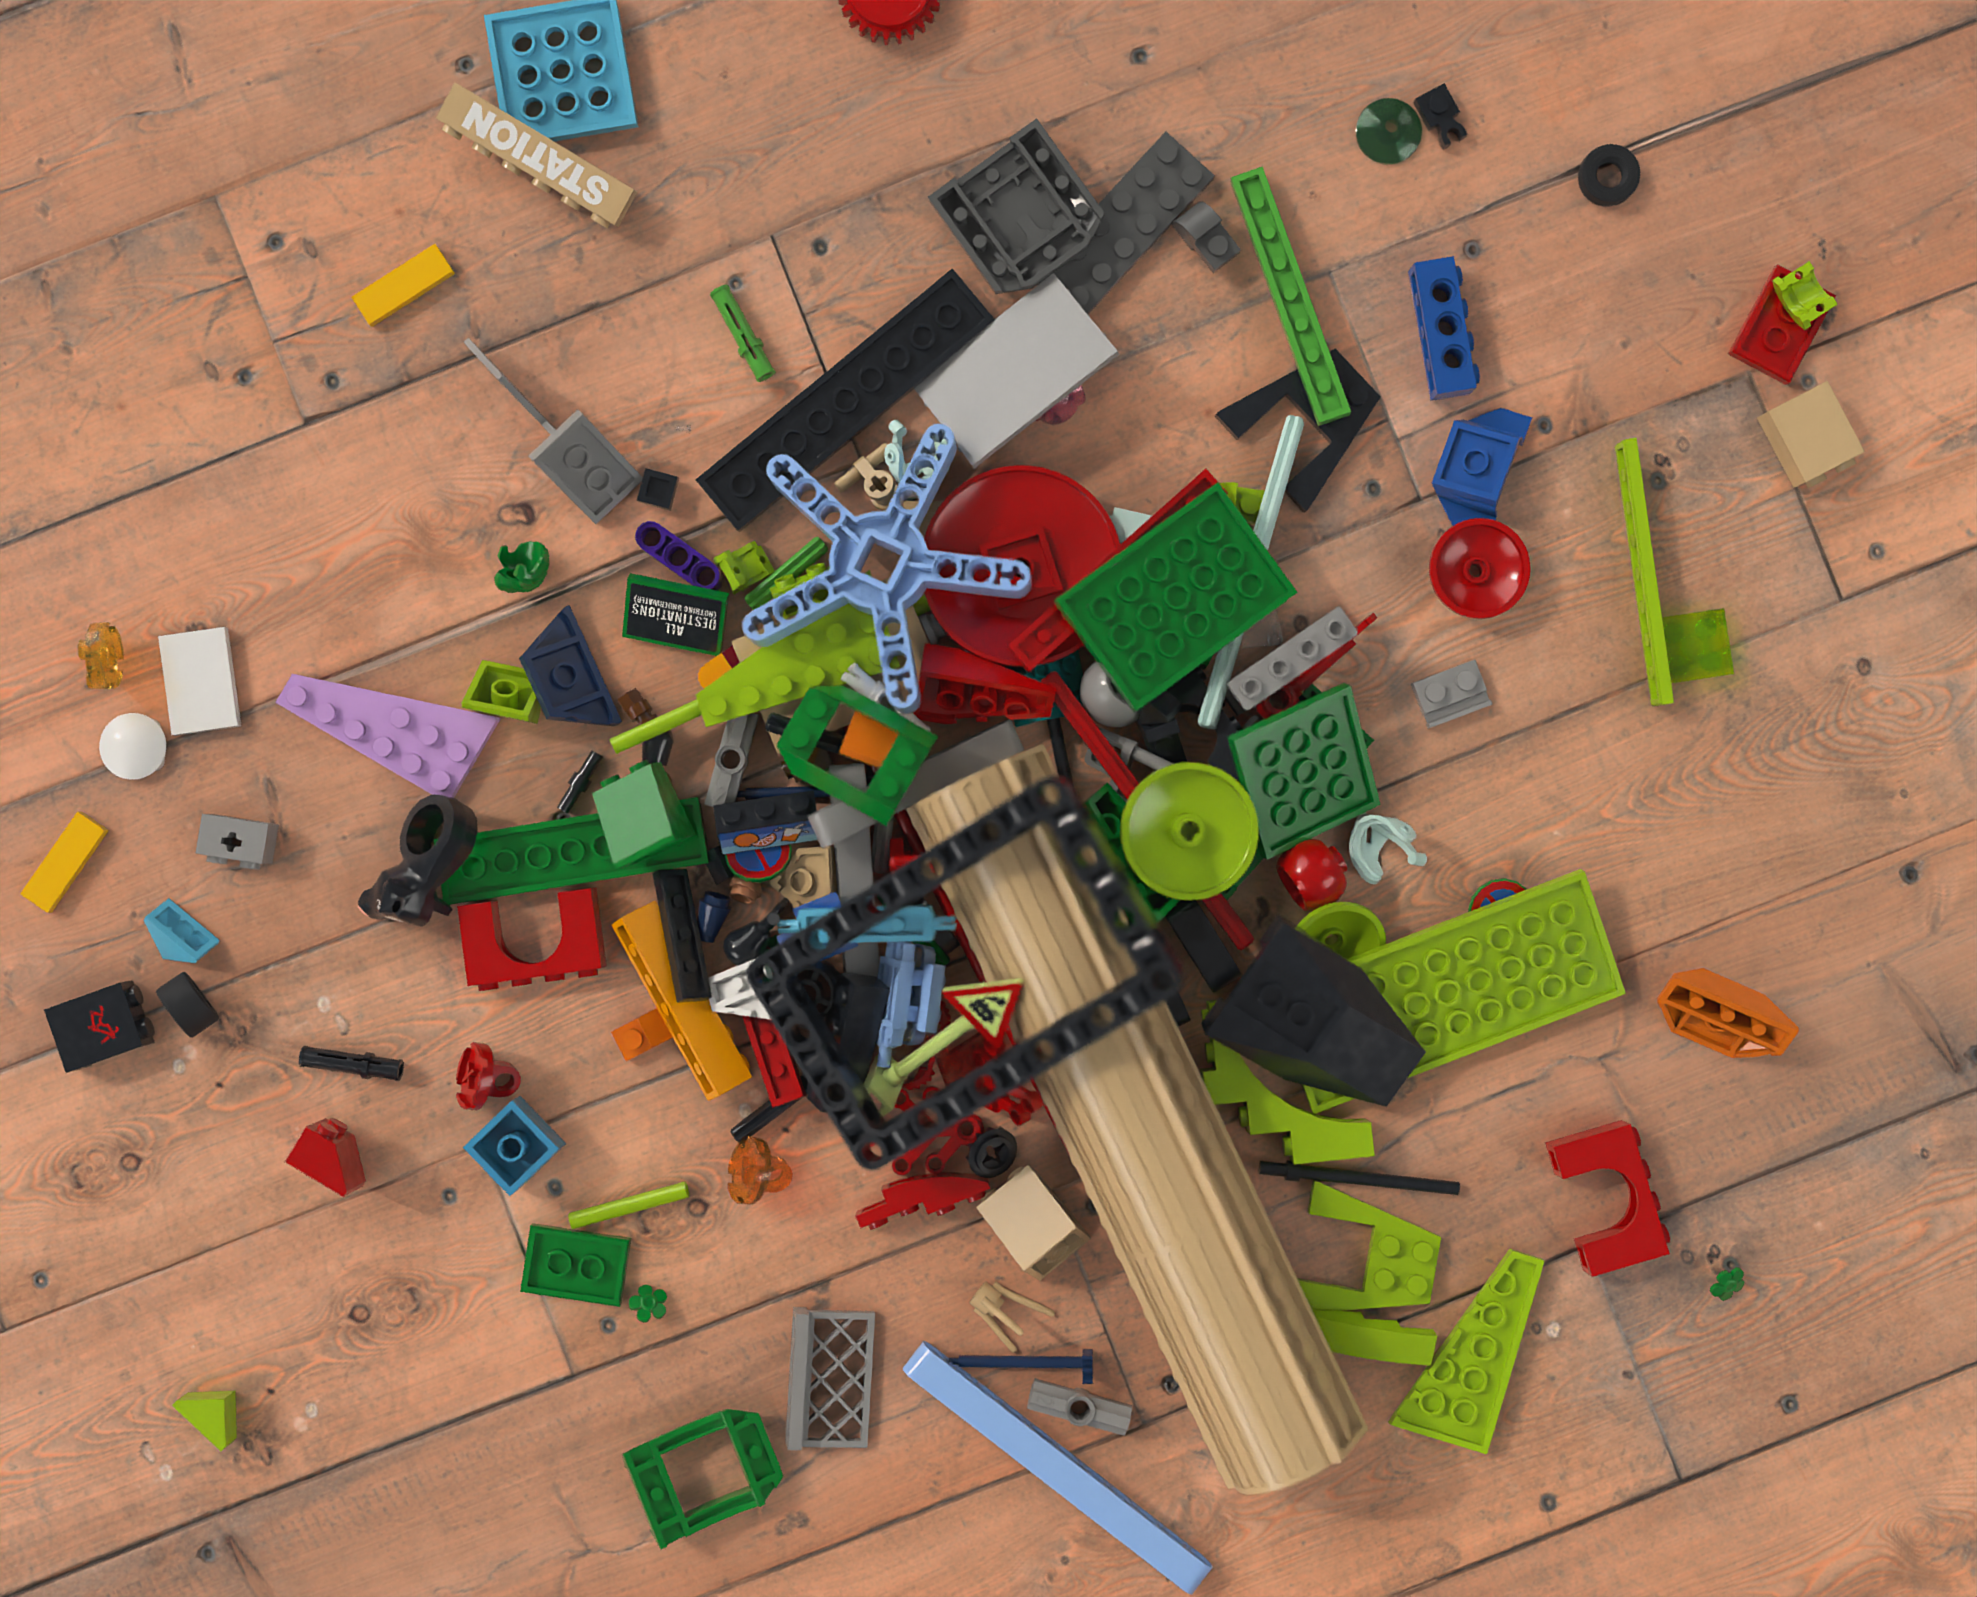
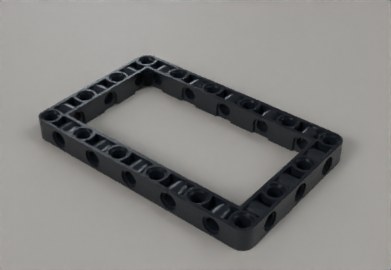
(825, 1061)

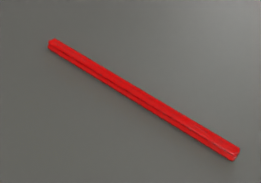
(1126, 784)

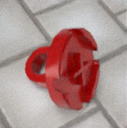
(478, 1074)

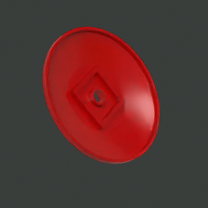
(1024, 517)

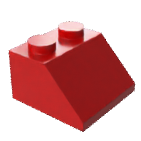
(329, 1156)

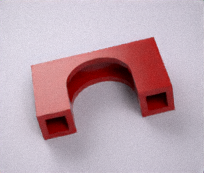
(491, 962)
(1639, 1232)

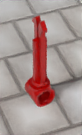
(1294, 689)

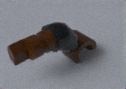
(638, 710)

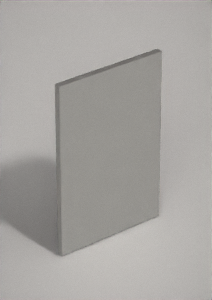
(1016, 370)

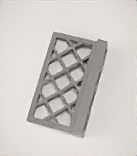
(800, 1379)

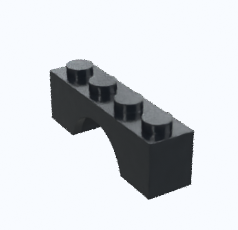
(1191, 692)

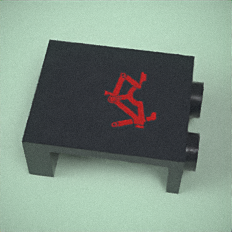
(100, 1025)

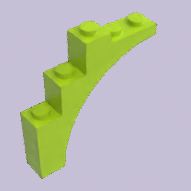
(1309, 1135)

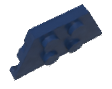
(567, 675)

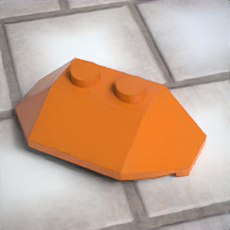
(1725, 1015)

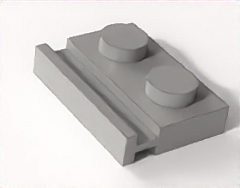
(1451, 693)

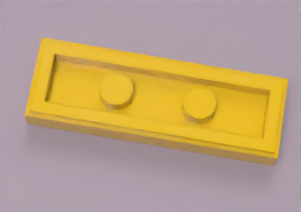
(403, 285)
(64, 862)

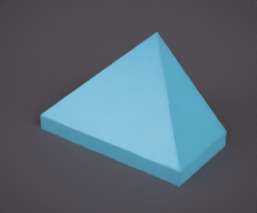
(178, 934)

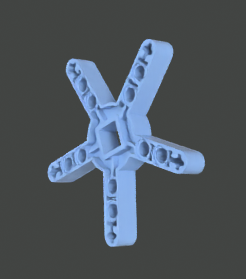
(851, 545)

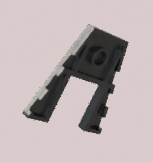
(1339, 433)

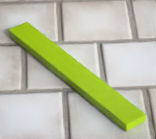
(1644, 572)

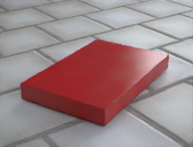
(1770, 336)

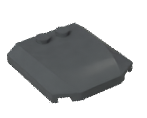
(1020, 212)

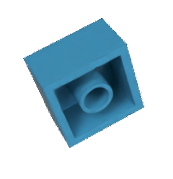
(514, 1145)

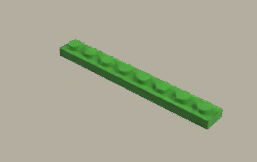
(1290, 296)

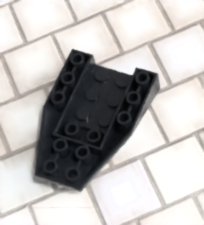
(1315, 1019)

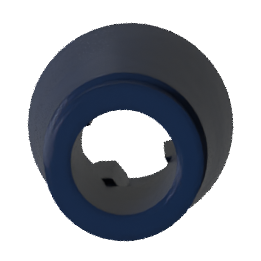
(712, 914)

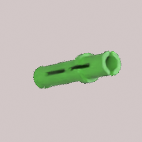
(761, 366)

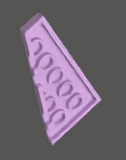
(411, 737)

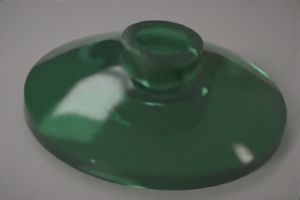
(1381, 144)

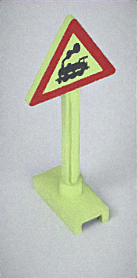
(983, 1007)

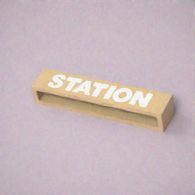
(536, 155)

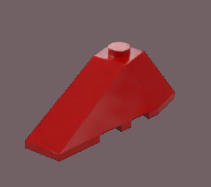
(968, 686)

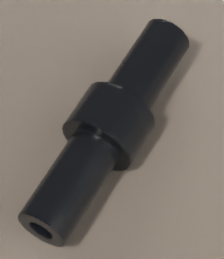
(579, 781)

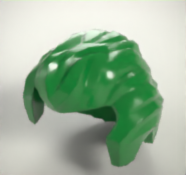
(522, 568)

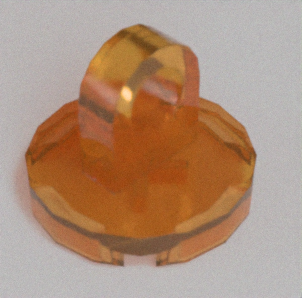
(751, 1170)

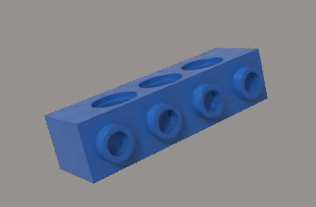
(1441, 379)

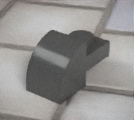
(1203, 231)

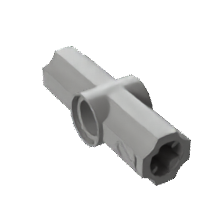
(724, 781)
(1101, 1413)

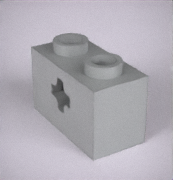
(217, 835)

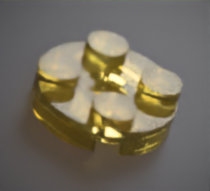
(101, 651)

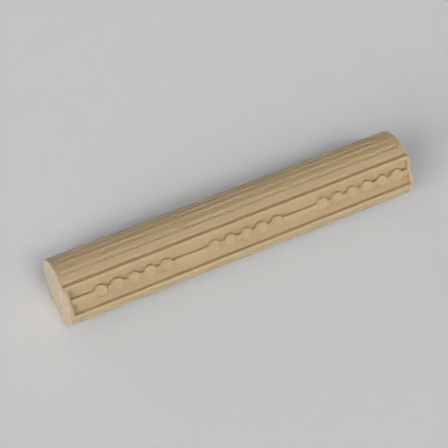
(1151, 1154)

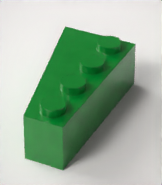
(1106, 811)

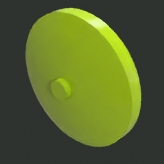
(1189, 831)

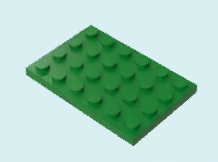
(1175, 597)

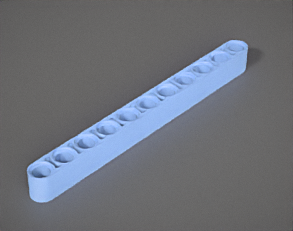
(1057, 1467)

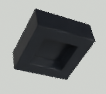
(658, 489)

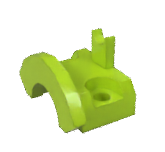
(1803, 295)
(744, 566)

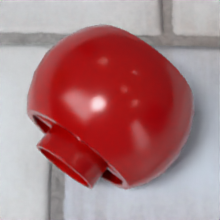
(1312, 874)

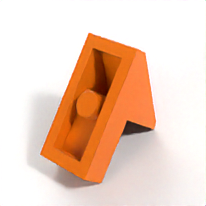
(641, 1034)

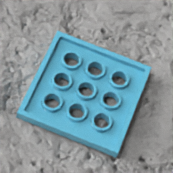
(569, 18)

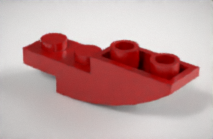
(936, 1191)

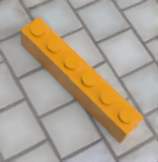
(693, 1025)

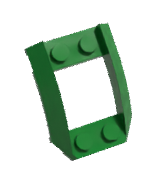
(893, 775)
(658, 1494)

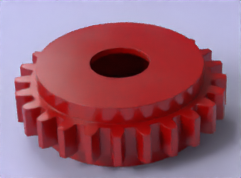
(889, 17)

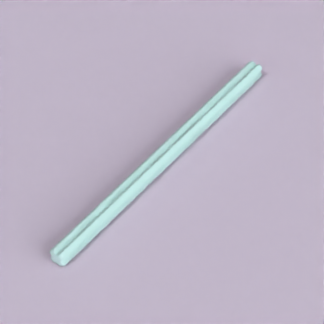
(1263, 529)

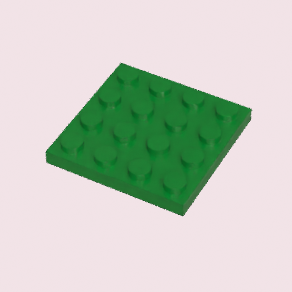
(1305, 769)

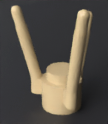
(988, 1301)

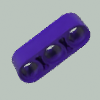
(668, 546)

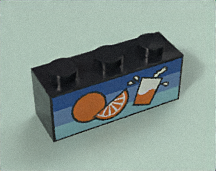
(765, 822)

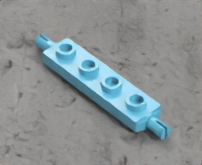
(907, 925)

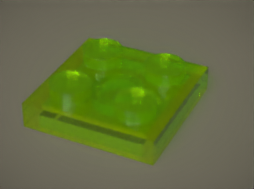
(1698, 646)

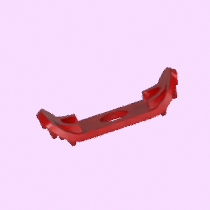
(925, 1073)

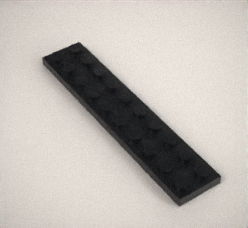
(847, 397)

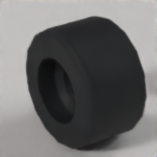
(187, 1004)

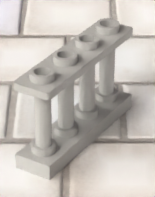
(1289, 660)

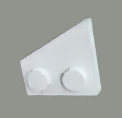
(733, 993)

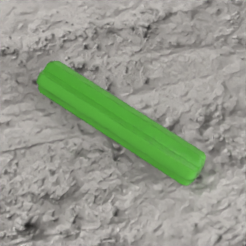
(795, 565)

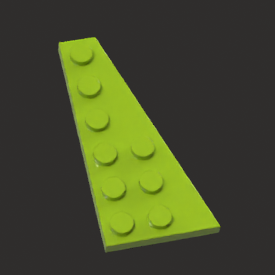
(794, 664)
(1471, 1370)

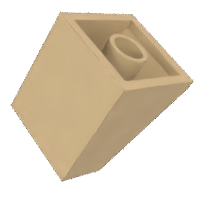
(1032, 1222)

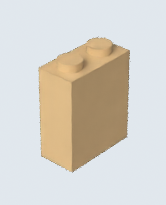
(1811, 436)

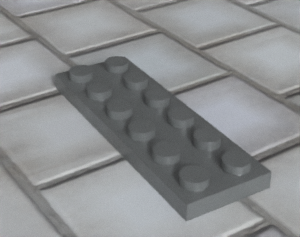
(1135, 218)

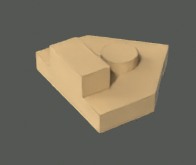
(808, 875)

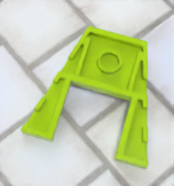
(1398, 1262)

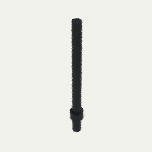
(1296, 1172)

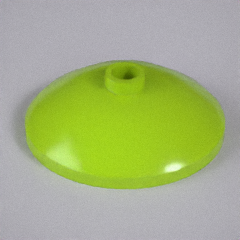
(1351, 925)

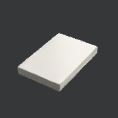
(199, 681)

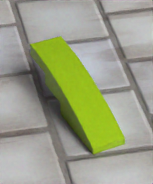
(1375, 1338)

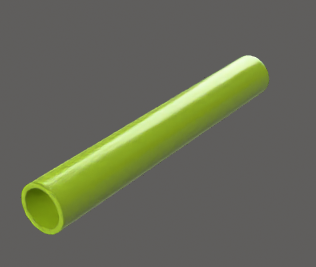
(628, 1205)

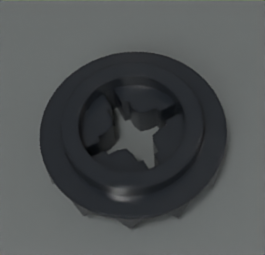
(1004, 1147)

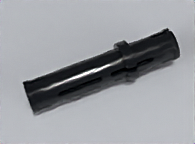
(363, 1065)

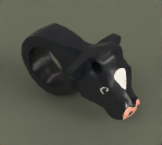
(410, 889)

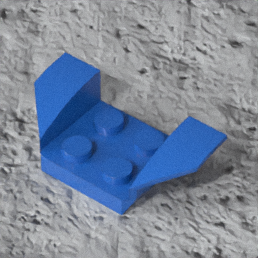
(1478, 463)

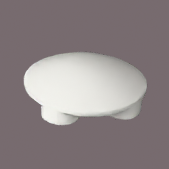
(133, 746)

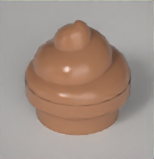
(744, 891)

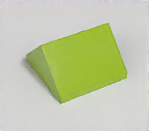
(502, 692)

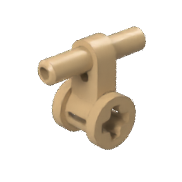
(874, 480)

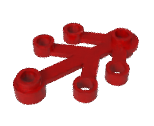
(1030, 1100)
(956, 1138)

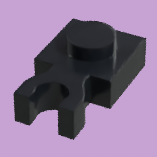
(1438, 111)

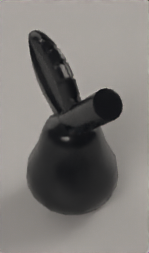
(752, 939)

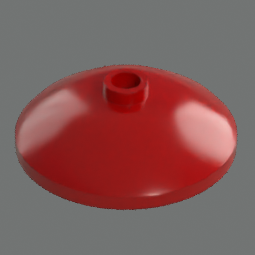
(1501, 563)

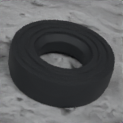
(1619, 157)

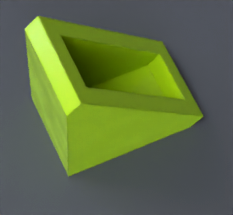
(211, 1414)

